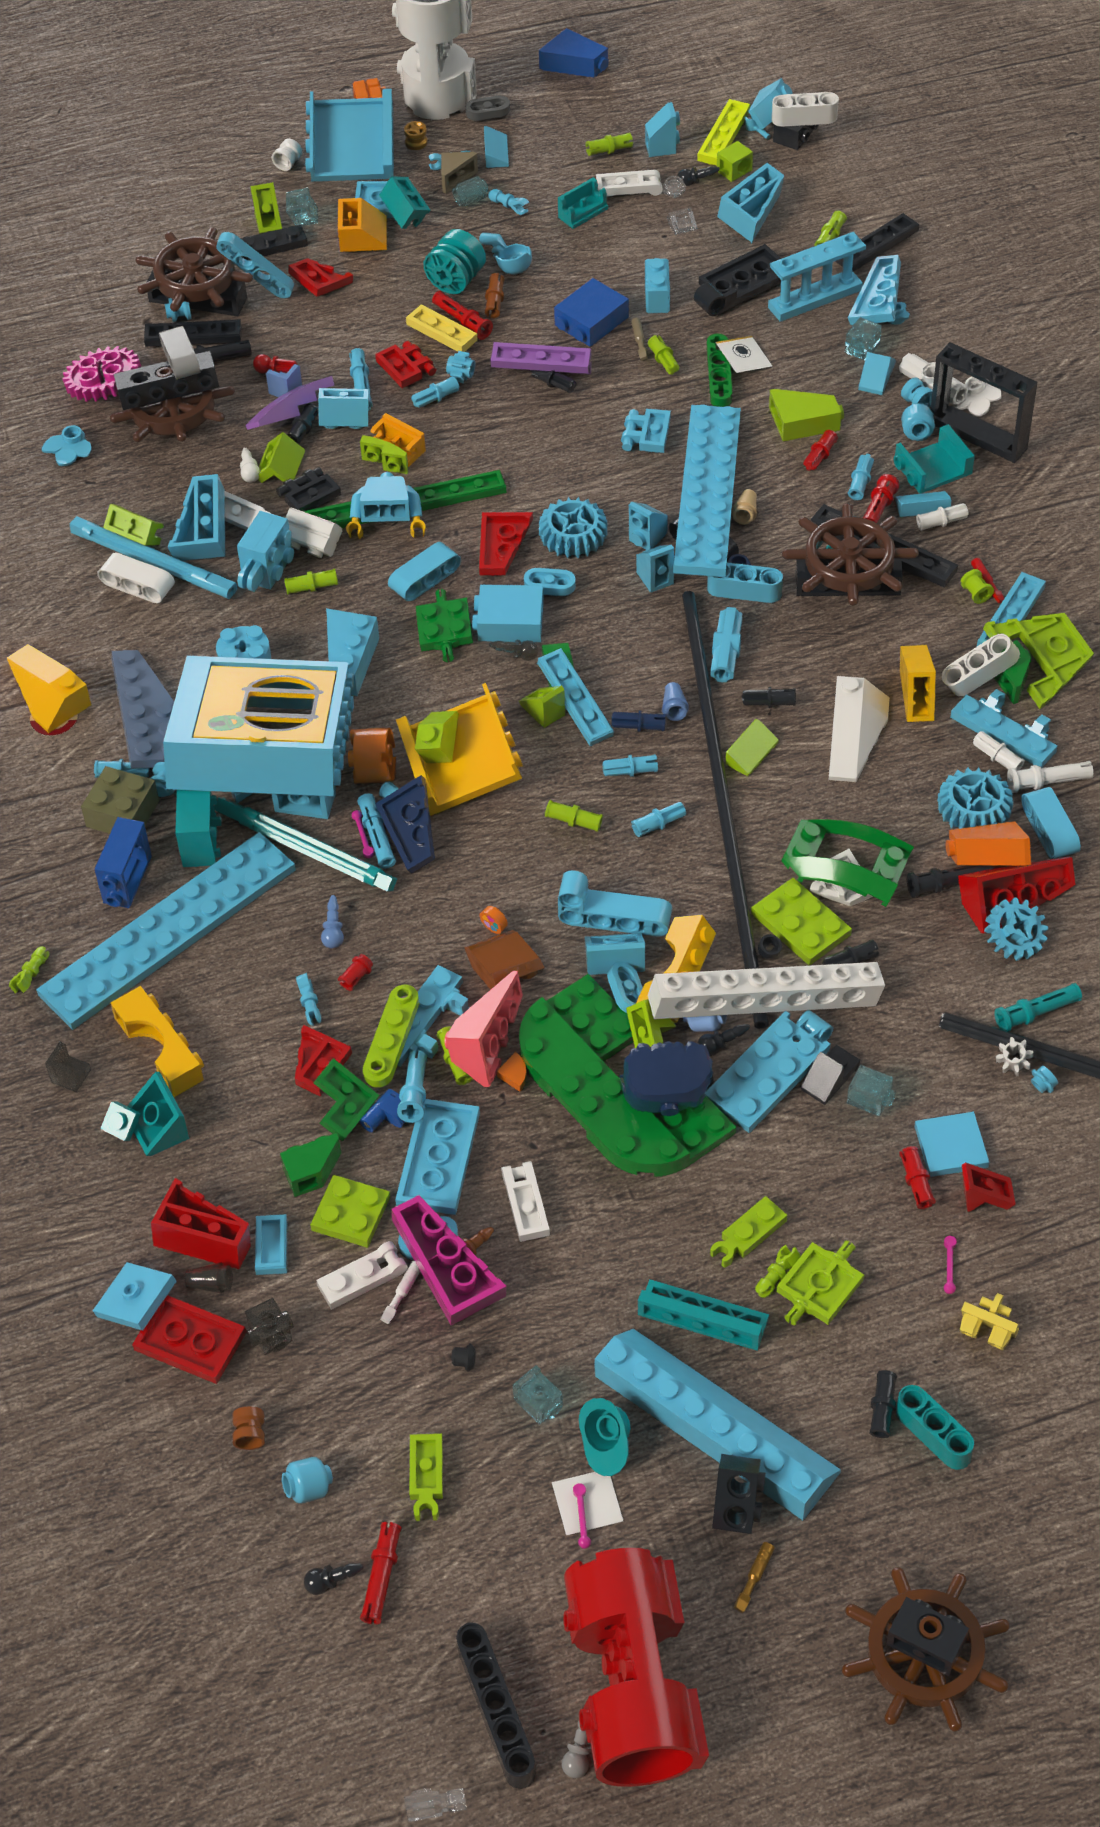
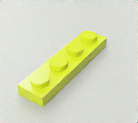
(723, 131)

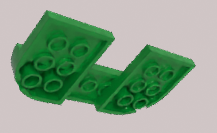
(565, 1054)

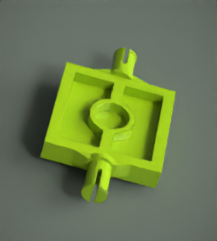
(820, 1283)

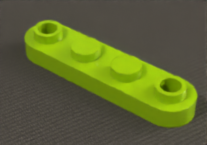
(391, 1036)

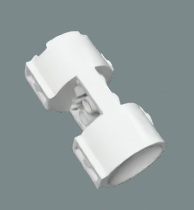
(435, 71)

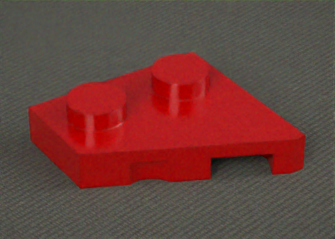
(318, 277)
(314, 1056)

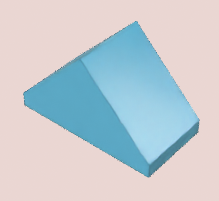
(876, 373)

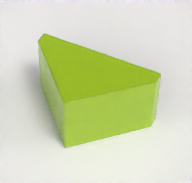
(545, 704)

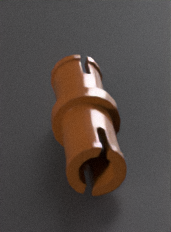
(494, 295)

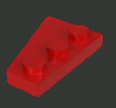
(501, 539)

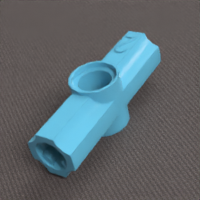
(726, 644)

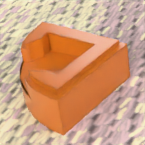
(513, 1072)

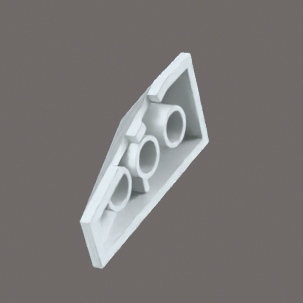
(857, 723)

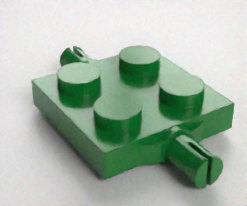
(444, 625)

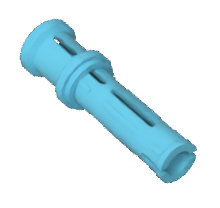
(412, 1093)

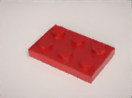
(190, 1339)

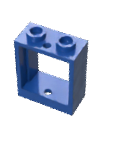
(123, 862)

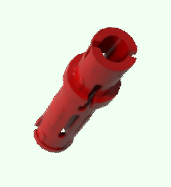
(383, 1560)

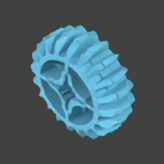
(573, 527)
(974, 799)

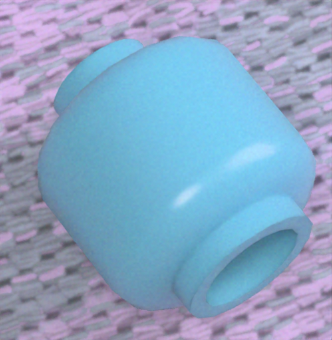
(918, 422)
(306, 1480)

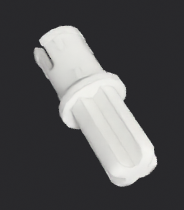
(941, 516)
(997, 751)

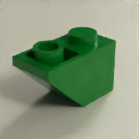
(311, 1163)

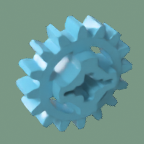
(1016, 917)

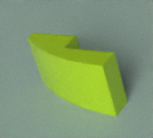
(391, 456)

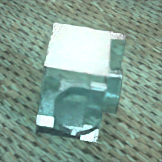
(301, 207)
(537, 1406)

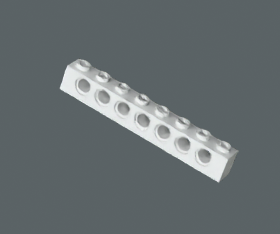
(765, 990)

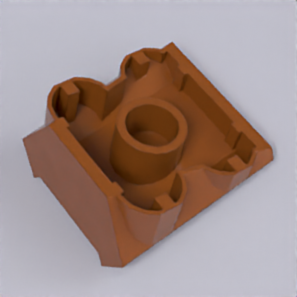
(501, 955)

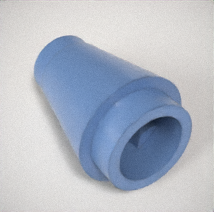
(674, 702)

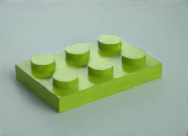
(801, 921)

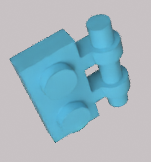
(654, 430)

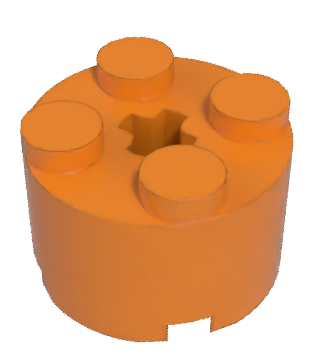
(372, 755)

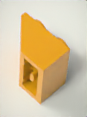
(361, 226)

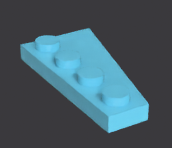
(879, 292)

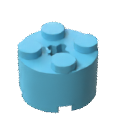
(243, 643)

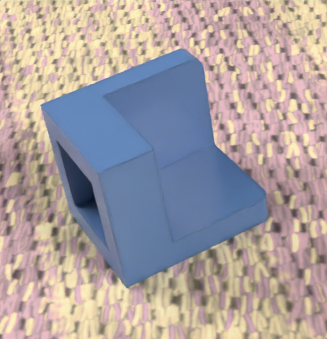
(283, 382)

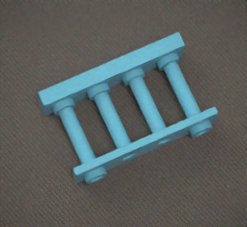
(821, 292)

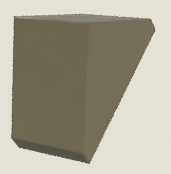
(457, 168)

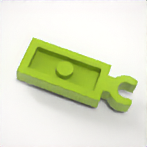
(749, 1230)
(426, 1472)

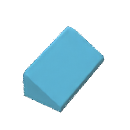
(495, 148)
(922, 503)

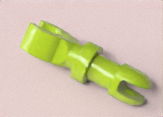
(30, 969)
(776, 1271)

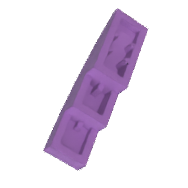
(287, 404)

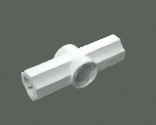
(917, 367)

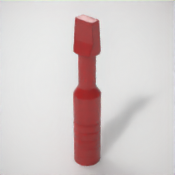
(977, 564)

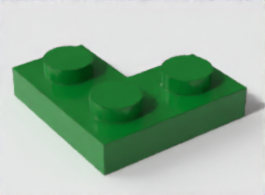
(351, 1097)

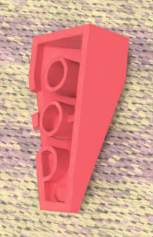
(483, 1030)

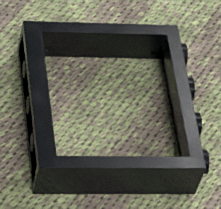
(970, 427)

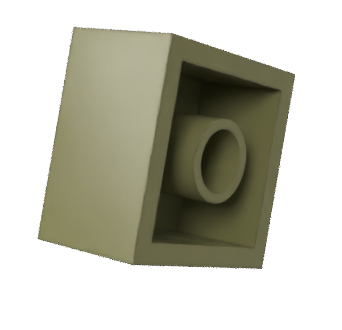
(119, 795)

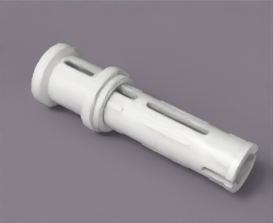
(1037, 776)

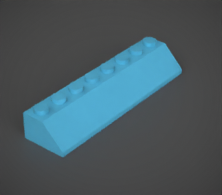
(713, 1419)

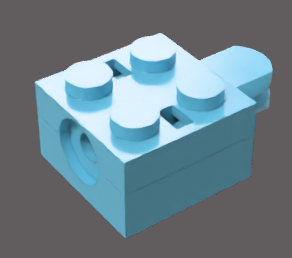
(264, 551)

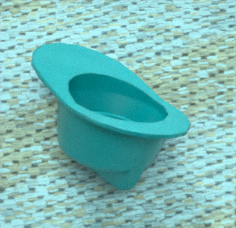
(604, 1436)

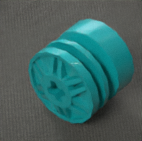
(454, 261)

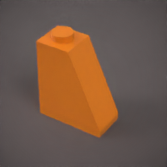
(990, 845)

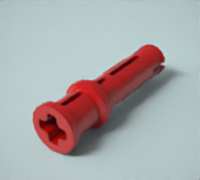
(476, 323)
(879, 501)

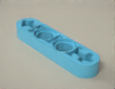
(234, 247)

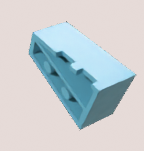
(751, 201)

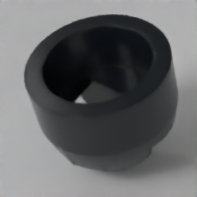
(765, 941)

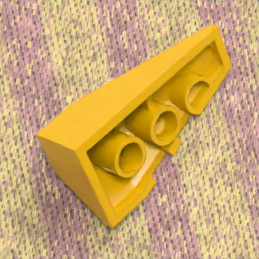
(48, 687)

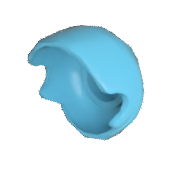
(514, 258)

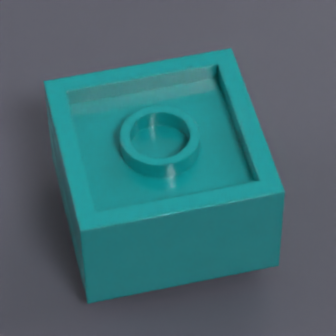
(197, 828)

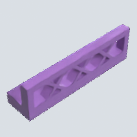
(541, 358)

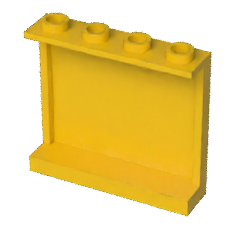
(480, 755)

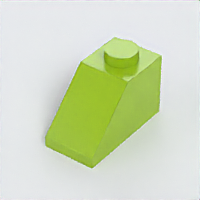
(437, 737)

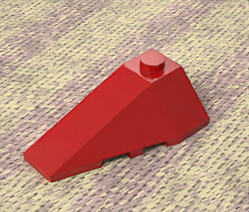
(1034, 882)

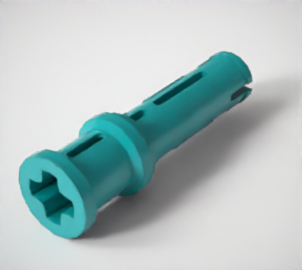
(1026, 1011)

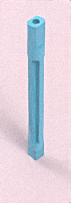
(135, 550)

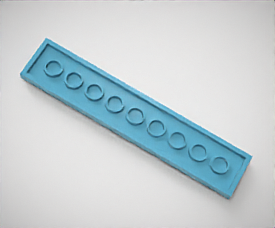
(707, 491)
(165, 930)

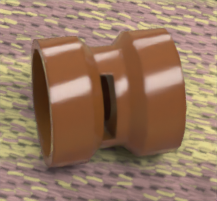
(248, 1428)

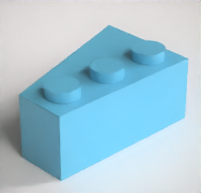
(202, 521)
(352, 640)

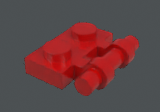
(401, 368)

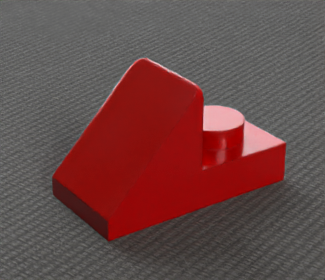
(986, 1186)

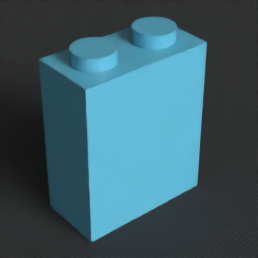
(508, 613)

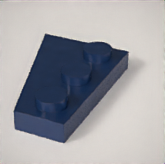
(409, 823)

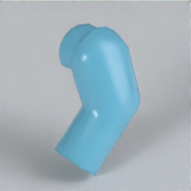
(494, 240)

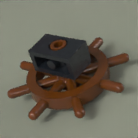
(931, 1632)

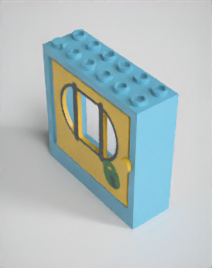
(218, 749)

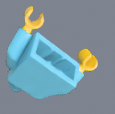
(385, 500)

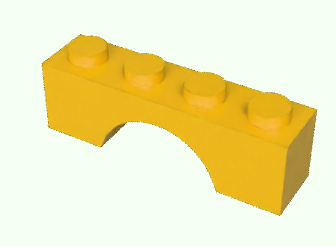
(691, 941)
(140, 1017)

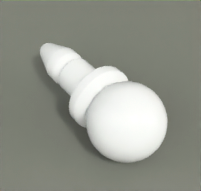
(249, 467)

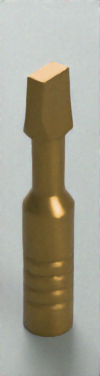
(754, 1575)

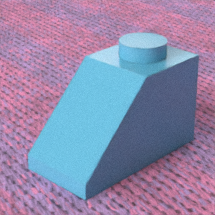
(762, 106)
(656, 567)

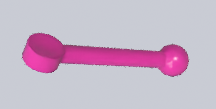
(368, 851)
(950, 1244)
(579, 1491)

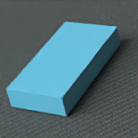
(271, 1244)

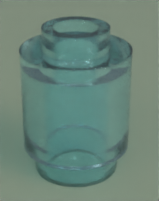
(470, 191)

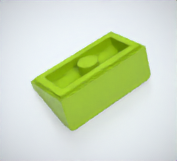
(751, 748)

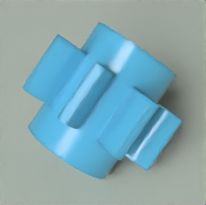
(460, 366)

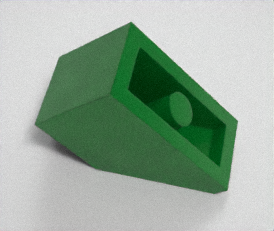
(1015, 677)

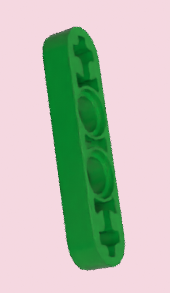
(718, 370)

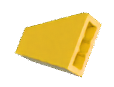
(917, 683)

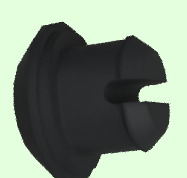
(464, 1357)

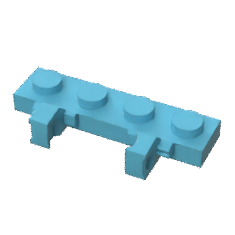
(1023, 741)
(435, 996)

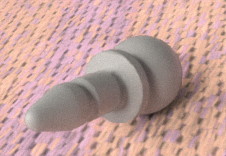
(575, 1761)

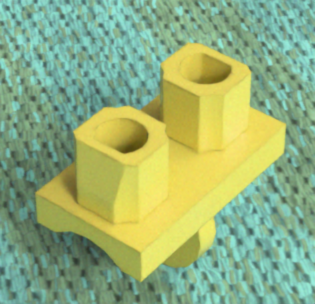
(1002, 1328)

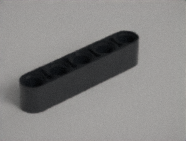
(496, 1720)

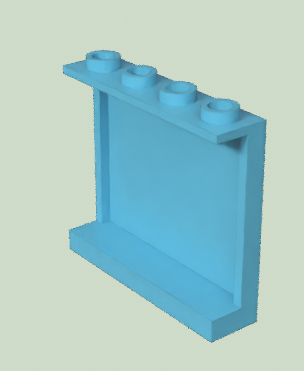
(350, 138)

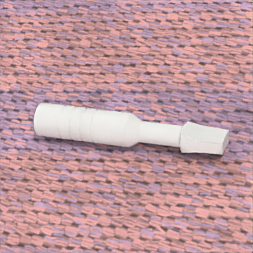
(401, 1292)

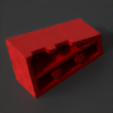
(199, 1229)

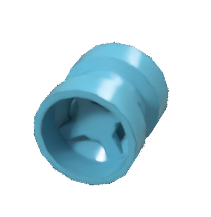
(916, 392)

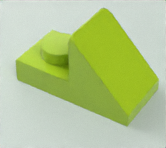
(265, 207)
(644, 1026)

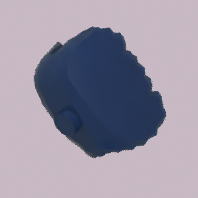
(666, 1077)

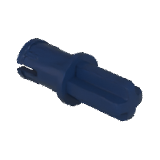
(638, 721)

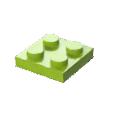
(350, 1211)

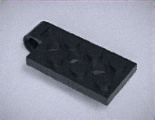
(737, 291)

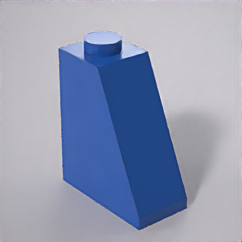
(573, 55)

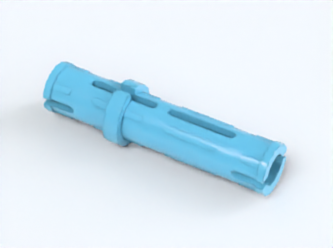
(359, 371)
(374, 824)

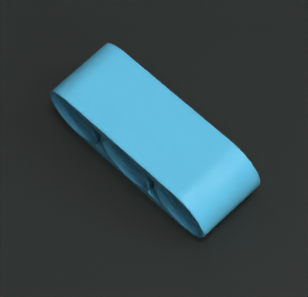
(424, 571)
(747, 583)
(1050, 823)

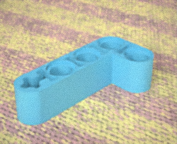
(610, 910)

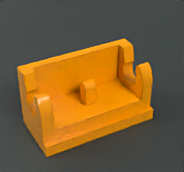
(401, 435)

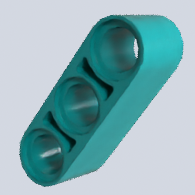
(938, 1441)

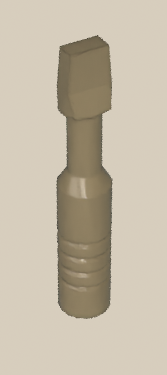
(639, 338)

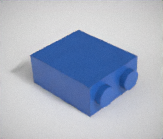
(591, 312)

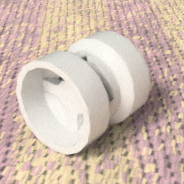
(287, 154)

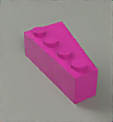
(449, 1267)

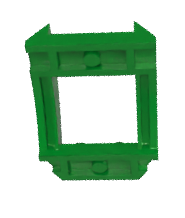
(878, 882)

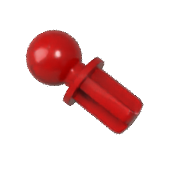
(263, 363)

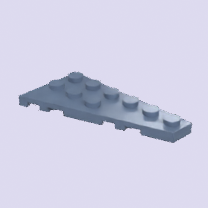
(143, 708)

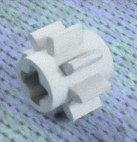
(1014, 1048)

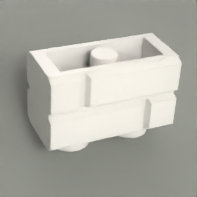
(313, 533)

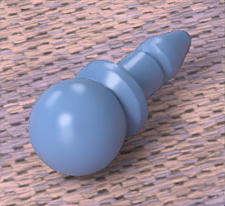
(332, 935)

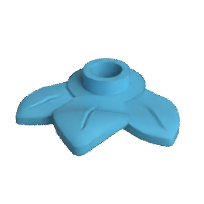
(68, 445)

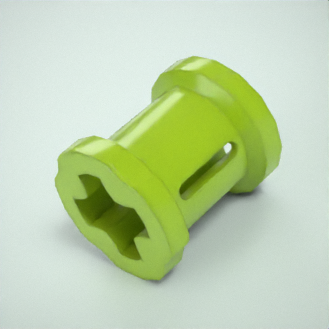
(977, 586)

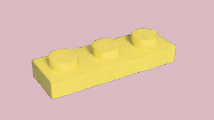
(441, 328)

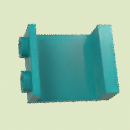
(936, 463)

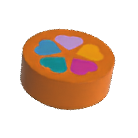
(493, 919)

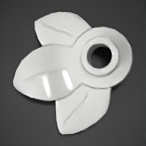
(979, 397)

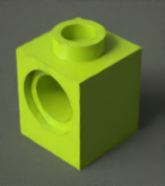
(735, 161)

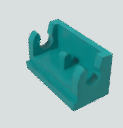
(404, 201)
(582, 203)

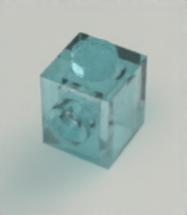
(862, 338)
(871, 1090)

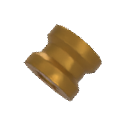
(415, 135)

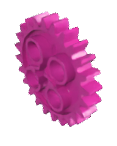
(85, 377)

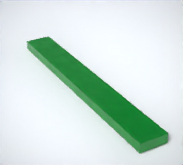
(431, 495)

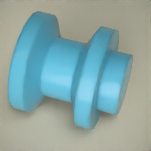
(183, 311)
(160, 780)

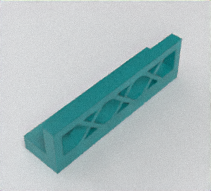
(702, 1319)

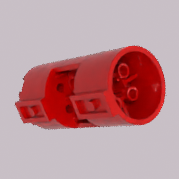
(642, 1723)

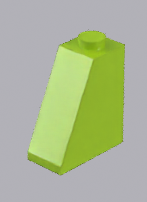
(804, 413)

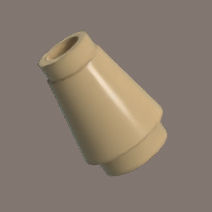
(745, 508)

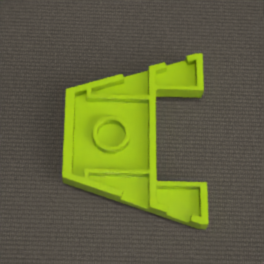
(1053, 645)

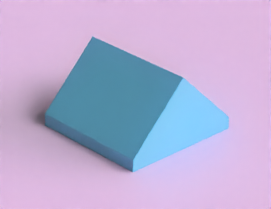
(606, 950)

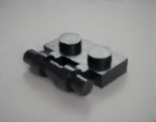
(309, 490)

